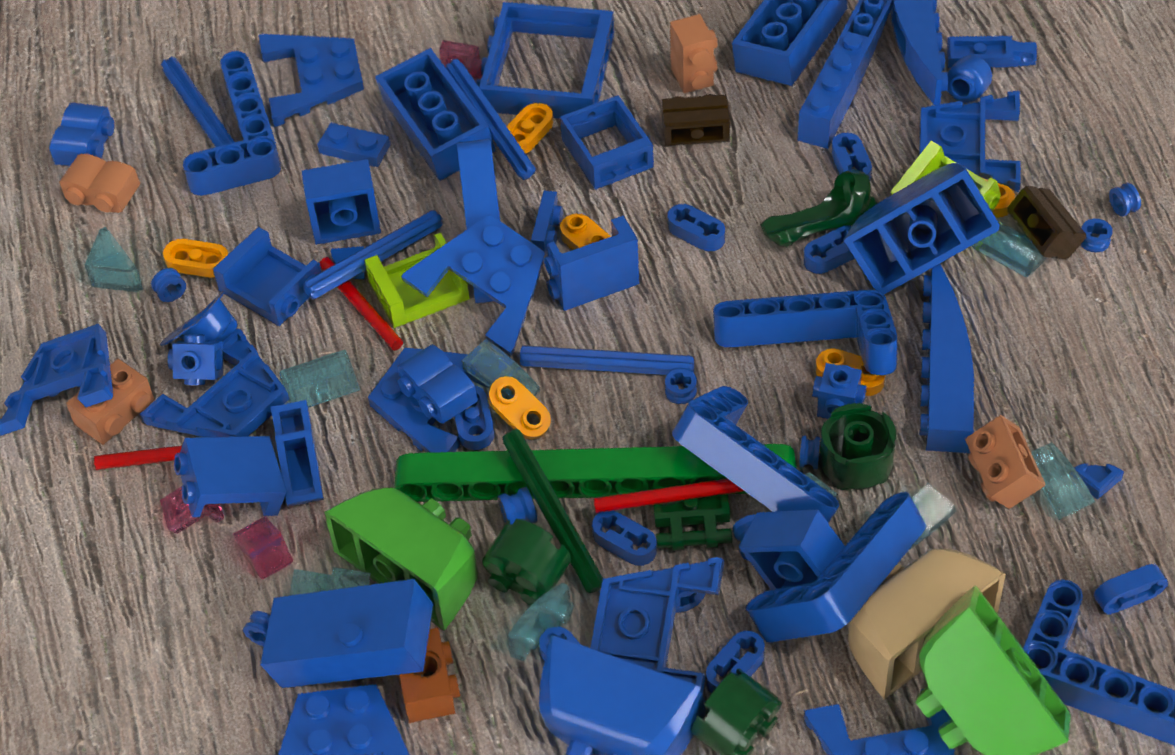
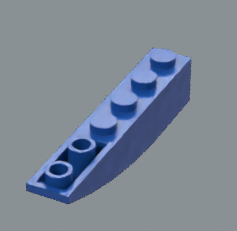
(919, 42)
(842, 73)
(947, 369)

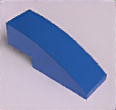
(297, 453)

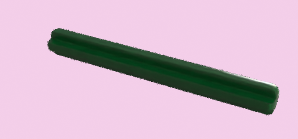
(553, 510)

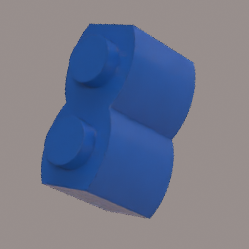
(81, 131)
(436, 384)

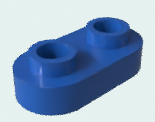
(475, 421)

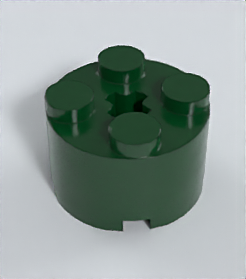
(857, 447)
(525, 560)
(736, 715)

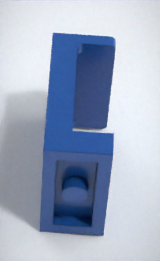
(594, 268)
(264, 278)
(230, 472)

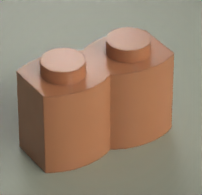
(99, 183)

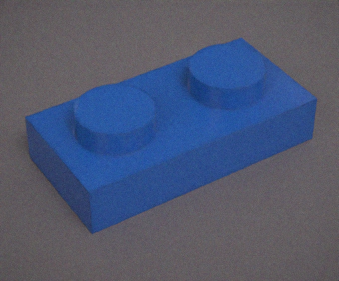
(353, 144)
(547, 219)

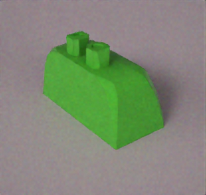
(403, 540)
(988, 685)

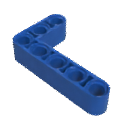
(241, 161)
(478, 187)
(813, 318)
(712, 435)
(846, 581)
(1096, 678)

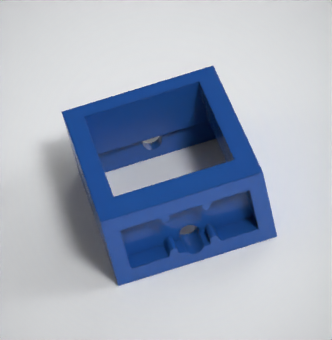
(615, 163)

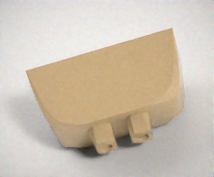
(903, 610)

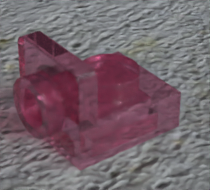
(465, 53)
(179, 516)
(264, 547)

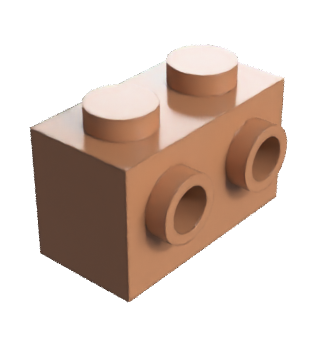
(692, 53)
(108, 418)
(1004, 462)

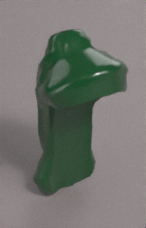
(840, 208)

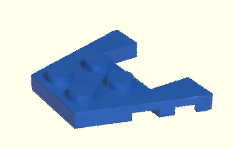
(325, 69)
(962, 135)
(493, 262)
(58, 365)
(232, 405)
(405, 411)
(639, 613)
(342, 724)
(832, 732)

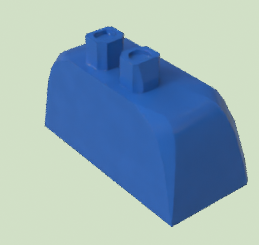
(920, 227)
(614, 704)

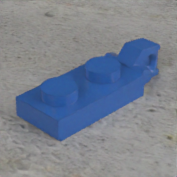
(995, 50)

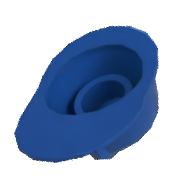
(213, 322)

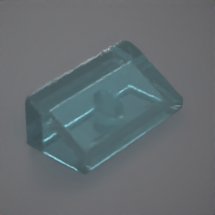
(1011, 250)
(320, 379)

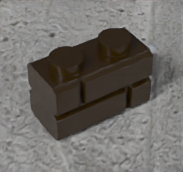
(695, 120)
(1046, 222)

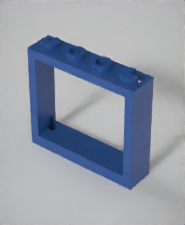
(547, 21)

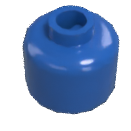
(969, 78)

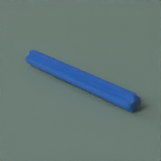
(196, 102)
(499, 131)
(383, 248)
(604, 360)

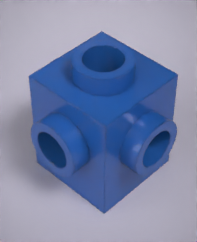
(196, 359)
(838, 387)

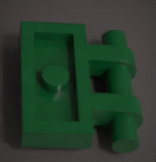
(693, 512)

